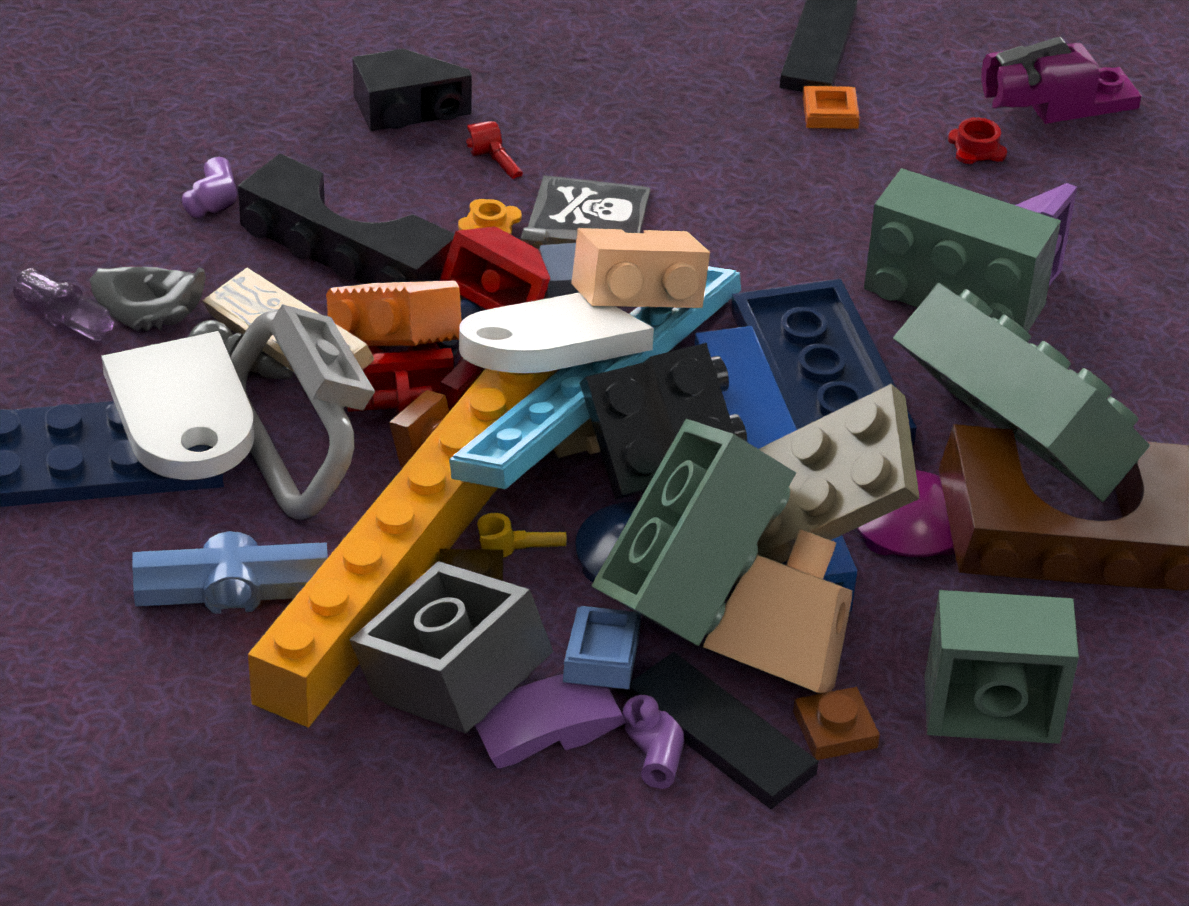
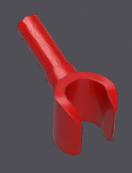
(487, 139)

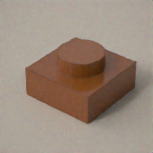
(417, 423)
(836, 723)

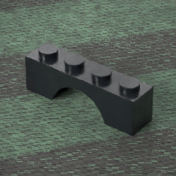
(289, 207)

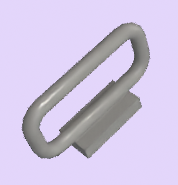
(330, 381)

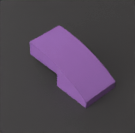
(544, 714)

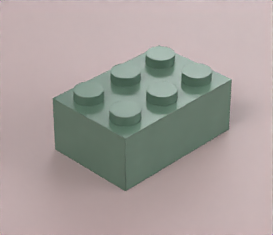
(964, 241)
(695, 530)

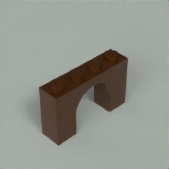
(1012, 532)

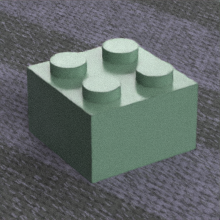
(1000, 666)

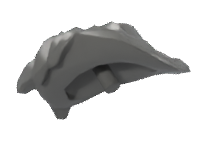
(147, 294)

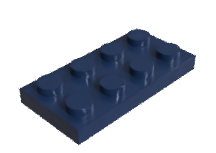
(814, 347)
(76, 456)

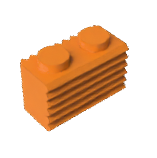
(397, 312)

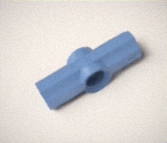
(225, 573)

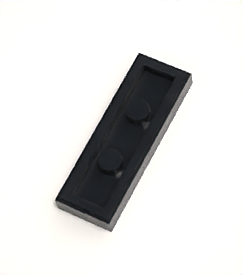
(818, 44)
(727, 731)

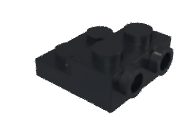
(645, 405)

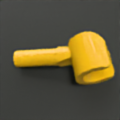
(497, 533)

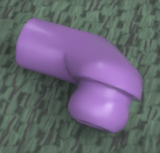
(212, 192)
(657, 737)

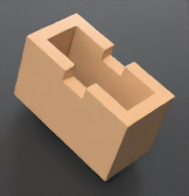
(640, 268)

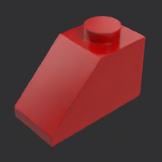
(495, 268)

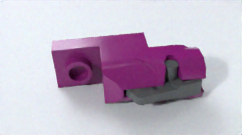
(1057, 81)

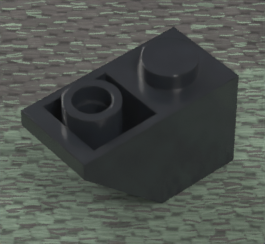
(409, 89)

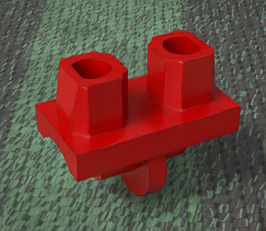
(406, 375)

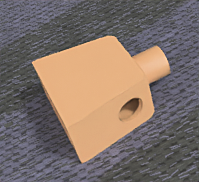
(788, 617)

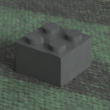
(452, 646)

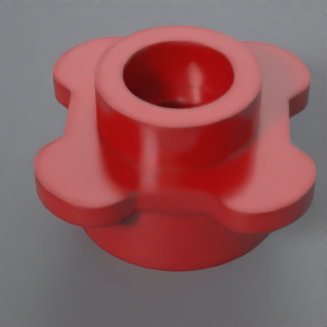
(977, 141)

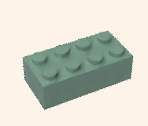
(1024, 389)

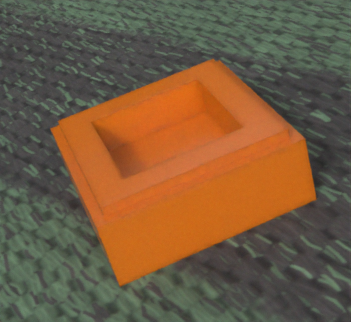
(831, 107)

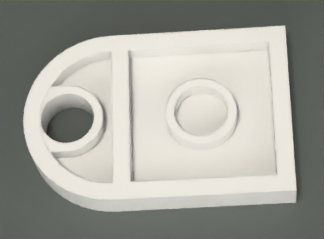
(550, 335)
(179, 399)

